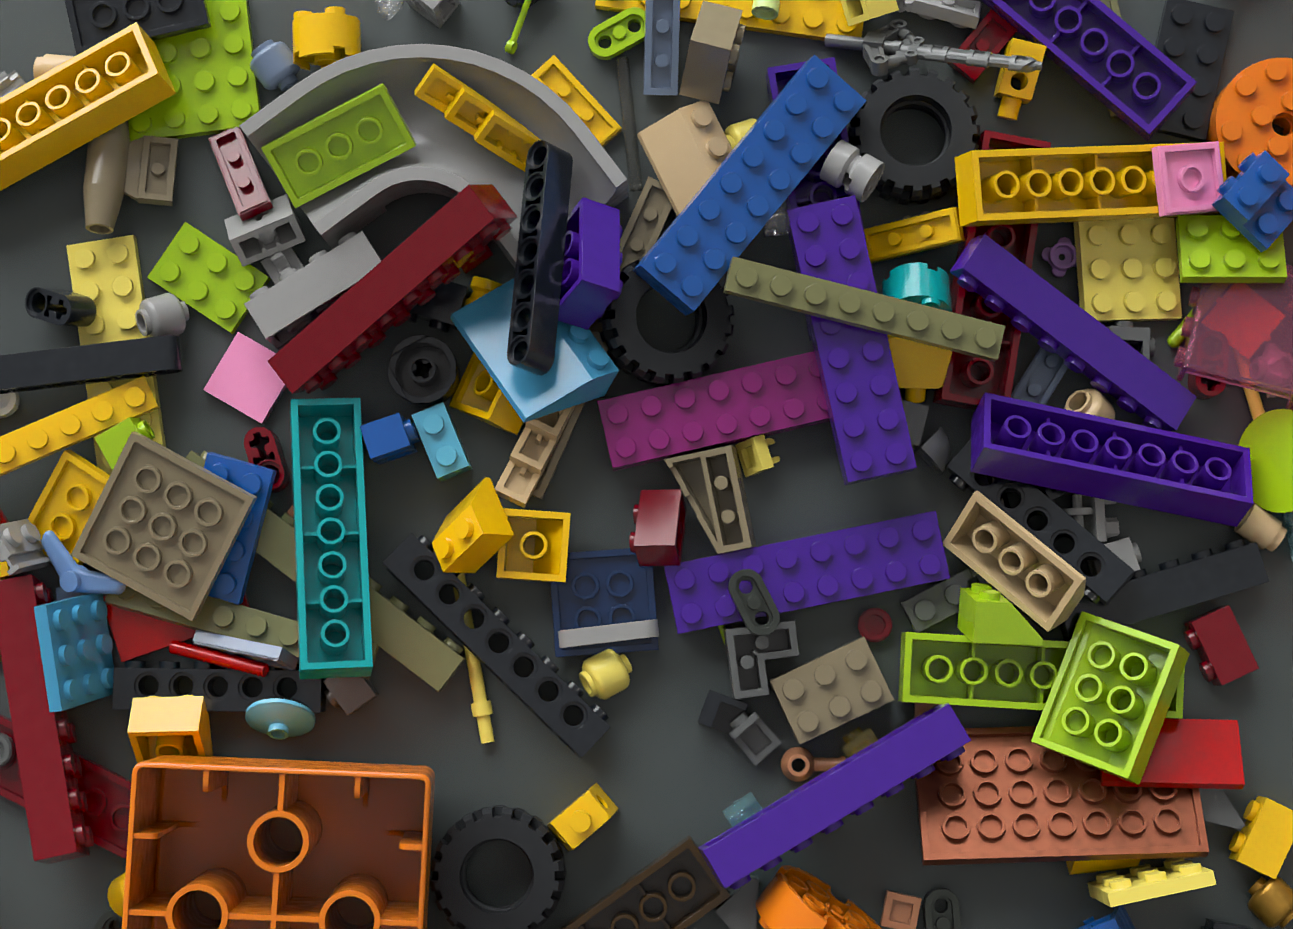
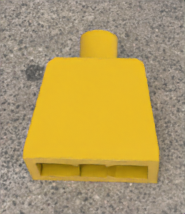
(1012, 97)
(918, 367)
(583, 817)

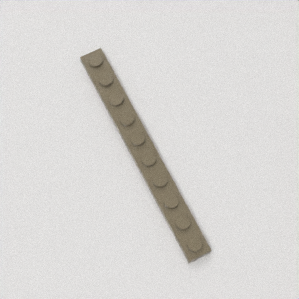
(637, 239)

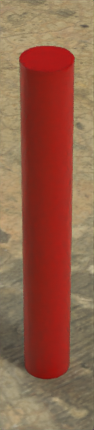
(218, 658)

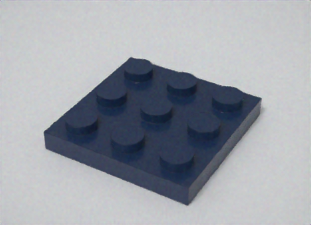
(600, 591)

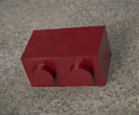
(659, 527)
(1220, 646)

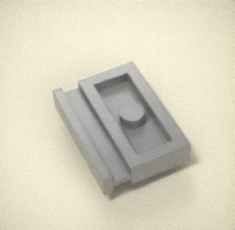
(21, 547)

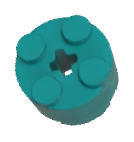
(919, 285)

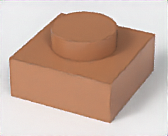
(900, 910)

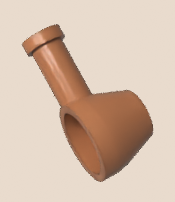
(811, 764)

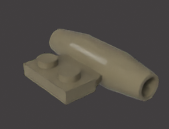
(118, 167)

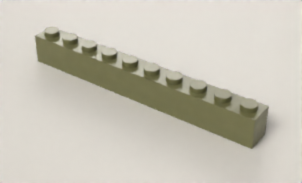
(391, 626)

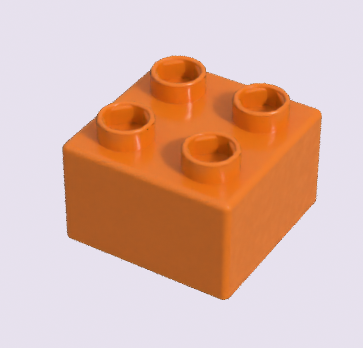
(277, 844)

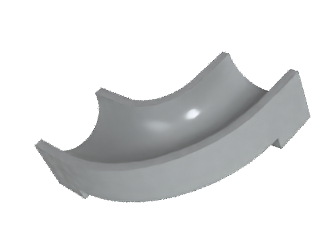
(444, 154)

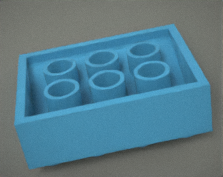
(577, 374)

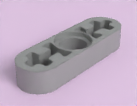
(608, 633)

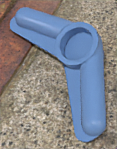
(76, 577)

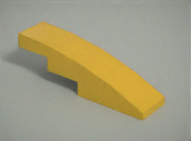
(477, 116)

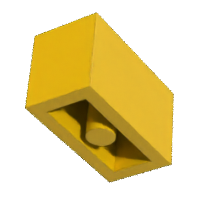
(1264, 838)

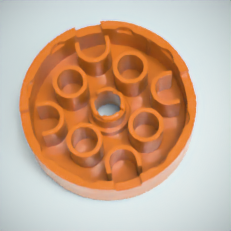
(1247, 110)
(805, 902)

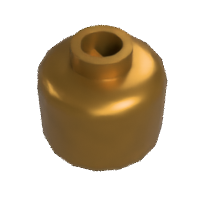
(1272, 902)

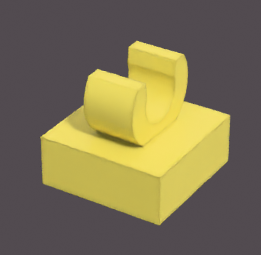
(755, 455)

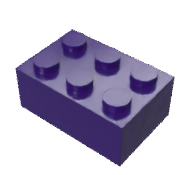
(590, 263)

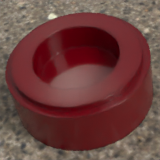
(874, 625)

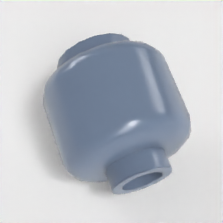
(274, 65)

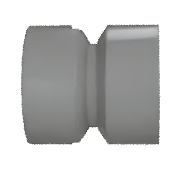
(849, 169)

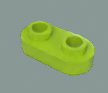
(617, 32)

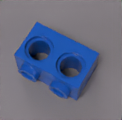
(390, 438)

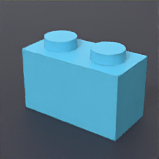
(441, 441)

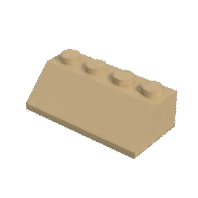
(685, 150)
(1015, 562)

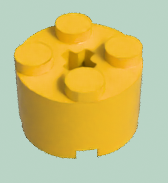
(324, 37)

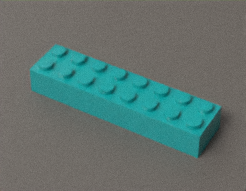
(330, 539)

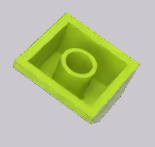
(992, 619)

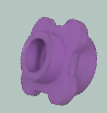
(1052, 254)

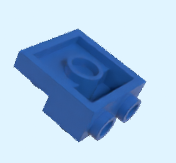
(1257, 200)

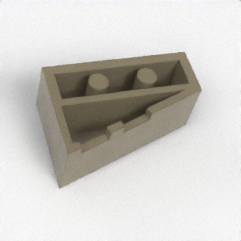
(717, 495)

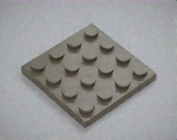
(163, 526)

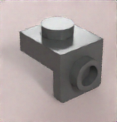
(1135, 336)
(753, 736)

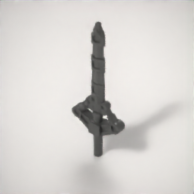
(907, 49)

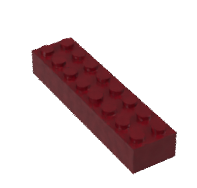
(393, 289)
(972, 376)
(41, 737)

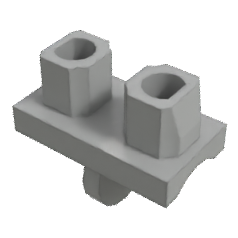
(1091, 515)

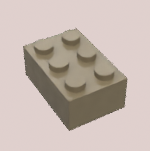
(831, 690)

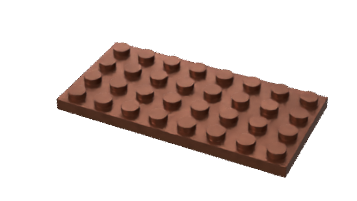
(1035, 805)

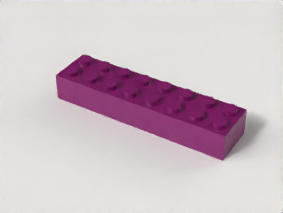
(713, 411)

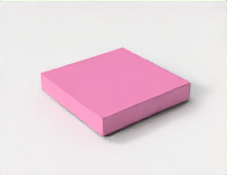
(1187, 177)
(247, 379)

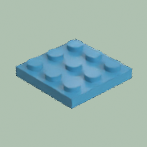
(75, 650)

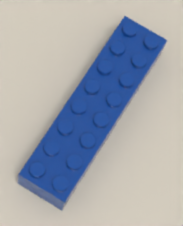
(749, 185)

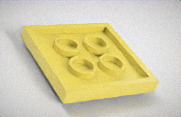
(1128, 269)
(1148, 883)

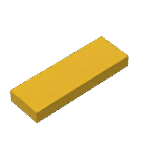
(570, 90)
(914, 235)

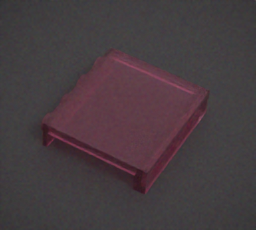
(1241, 336)

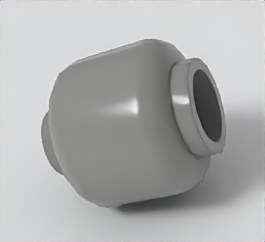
(162, 316)

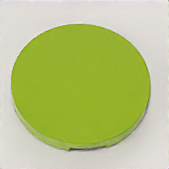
(1271, 459)

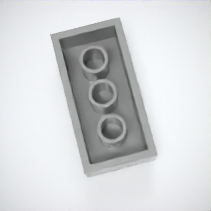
(308, 292)

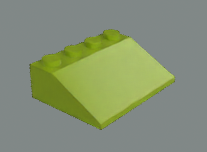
(1111, 697)

